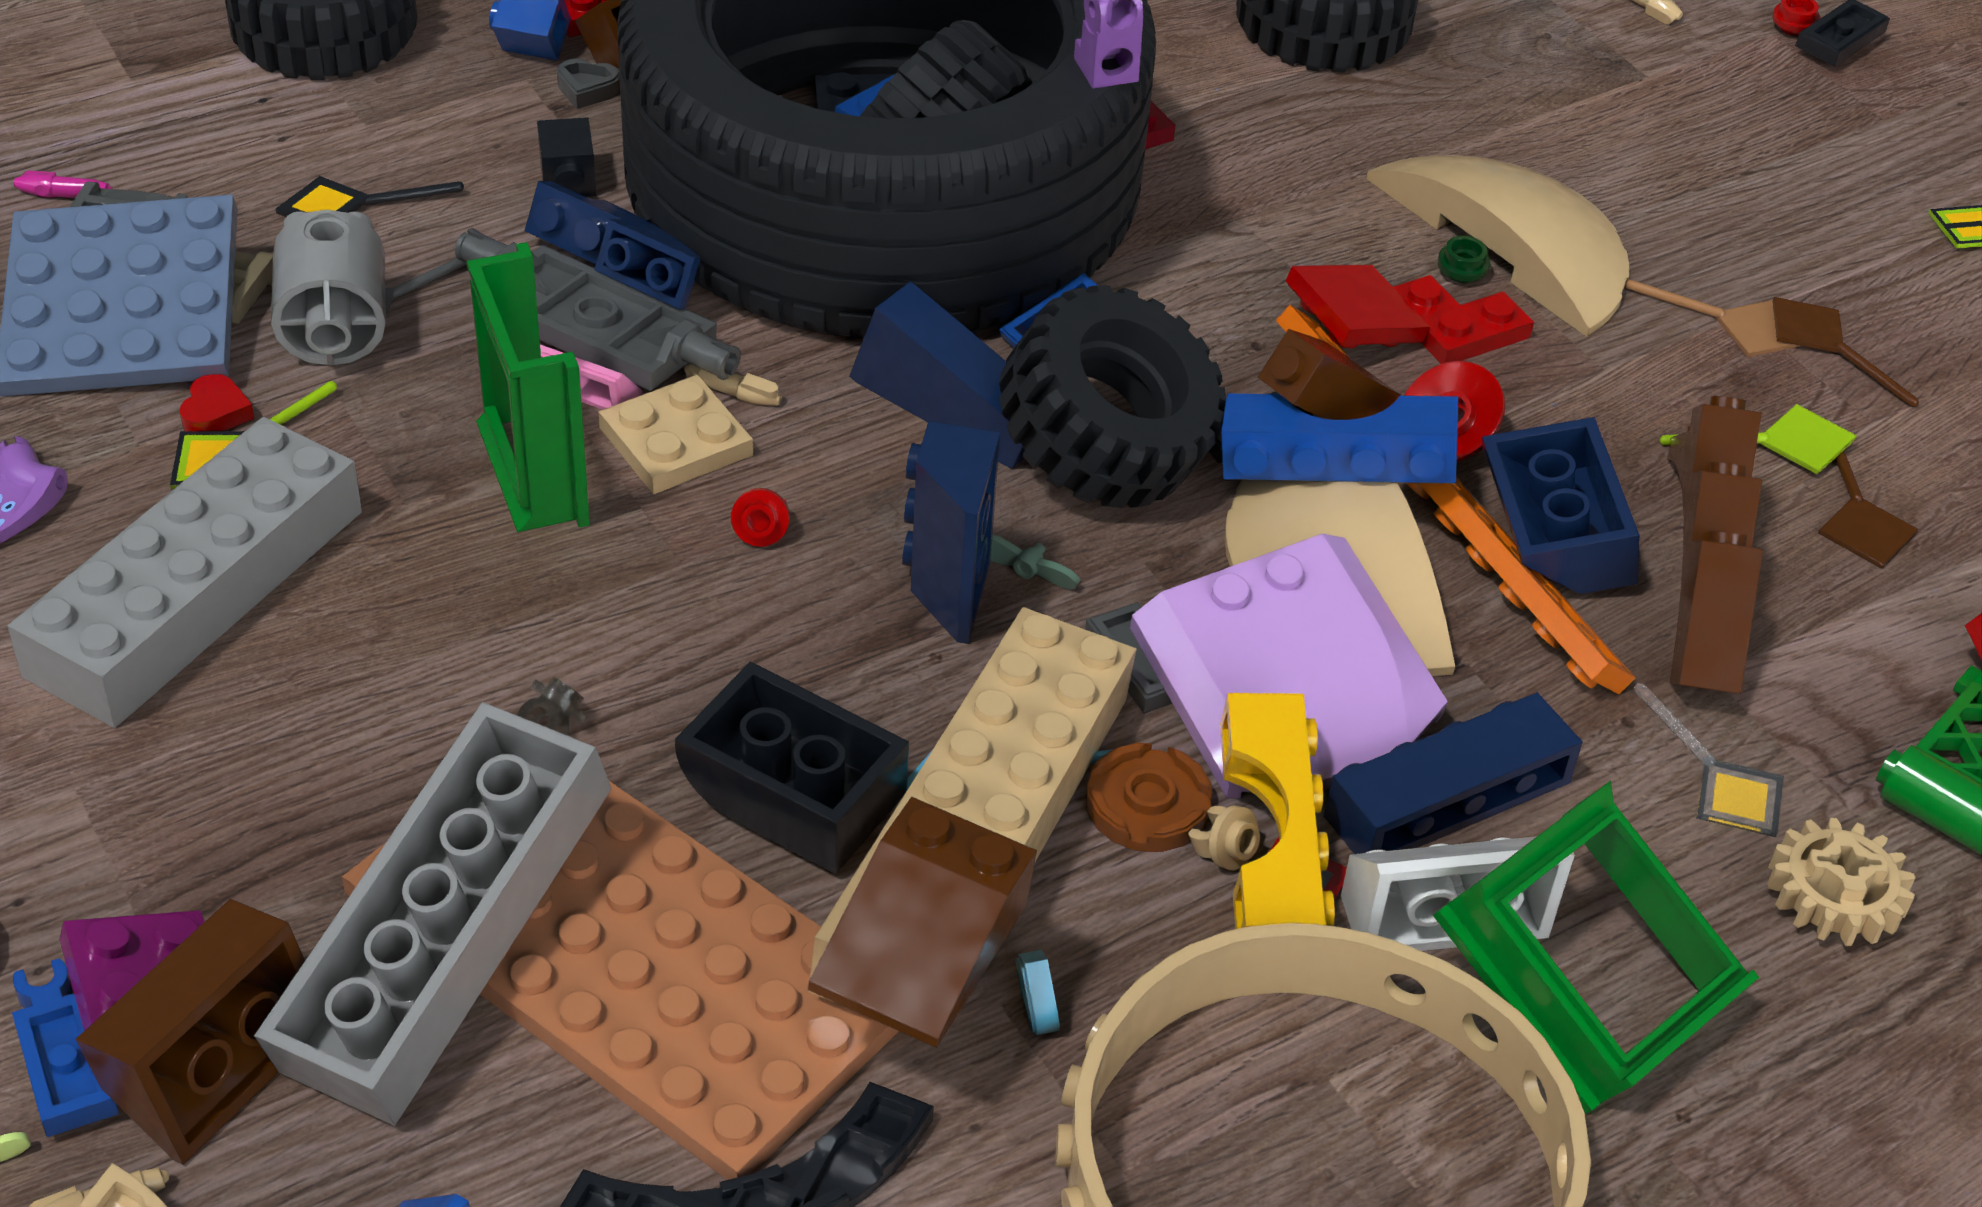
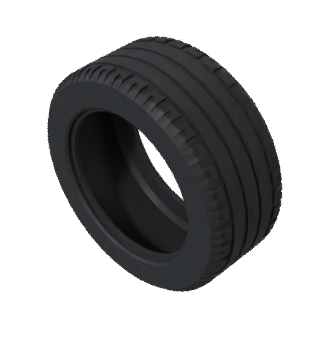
(838, 211)

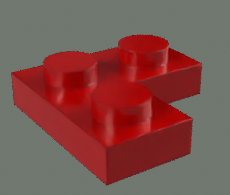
(1465, 329)

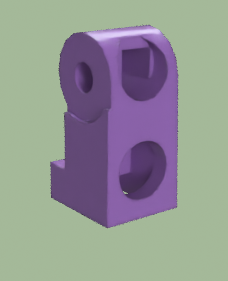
(1110, 32)

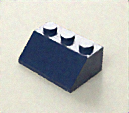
(1565, 505)
(951, 521)

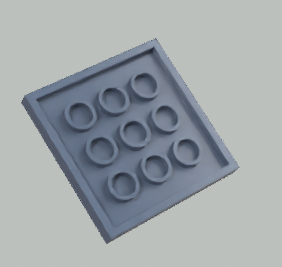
(118, 295)

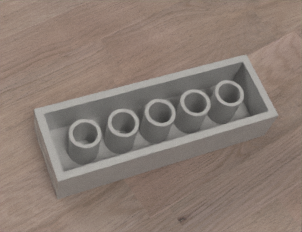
(185, 571)
(435, 913)

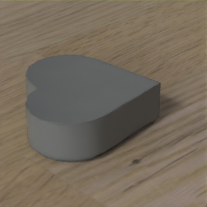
(587, 82)

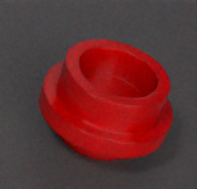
(1795, 15)

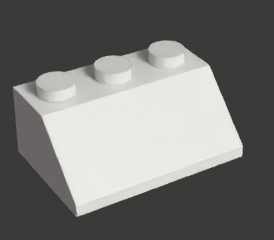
(1402, 889)

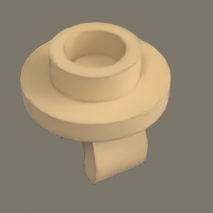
(1231, 839)

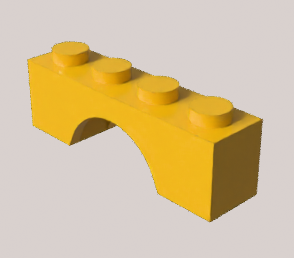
(1269, 753)

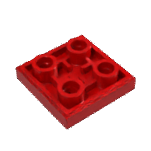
(1356, 305)

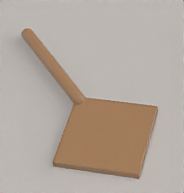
(1748, 325)

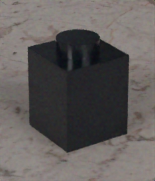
(567, 154)

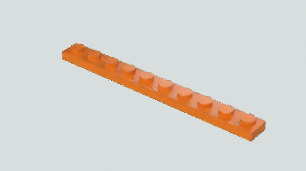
(1495, 550)

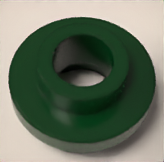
(1464, 259)

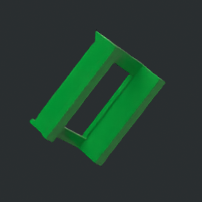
(537, 393)
(1528, 978)

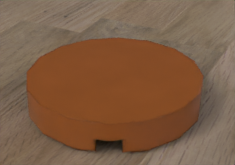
(1148, 797)

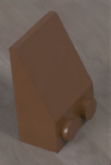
(925, 921)

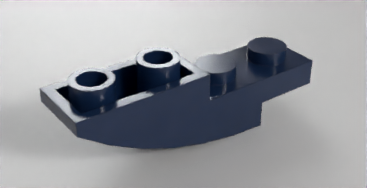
(614, 241)

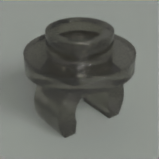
(555, 700)

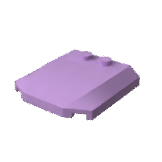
(1291, 625)

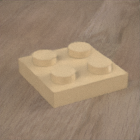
(675, 434)

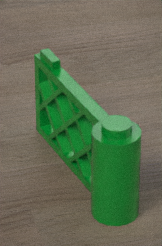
(1932, 787)

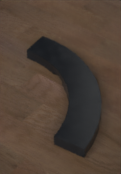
(838, 1172)

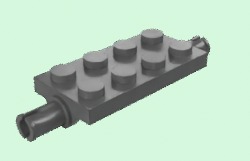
(611, 320)

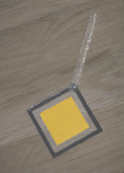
(1728, 791)

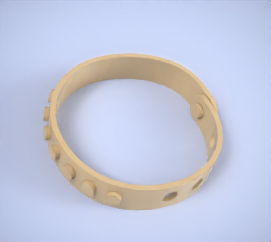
(1343, 967)

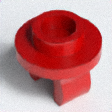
(760, 517)

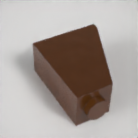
(1324, 379)

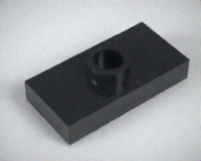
(1842, 32)

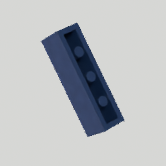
(1453, 777)

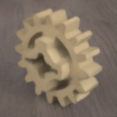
(1841, 881)

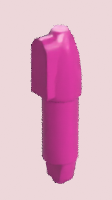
(50, 185)

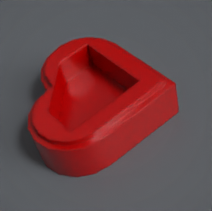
(215, 405)

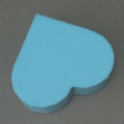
(1037, 992)

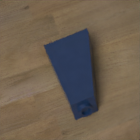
(933, 367)

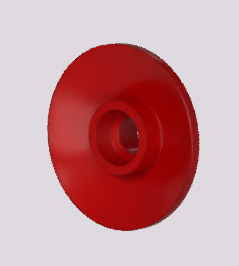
(1479, 400)

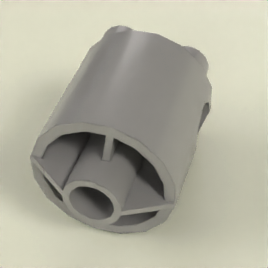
(328, 286)

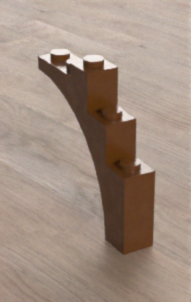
(1718, 535)

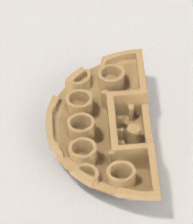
(1551, 234)
(1378, 529)

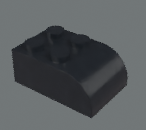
(793, 766)

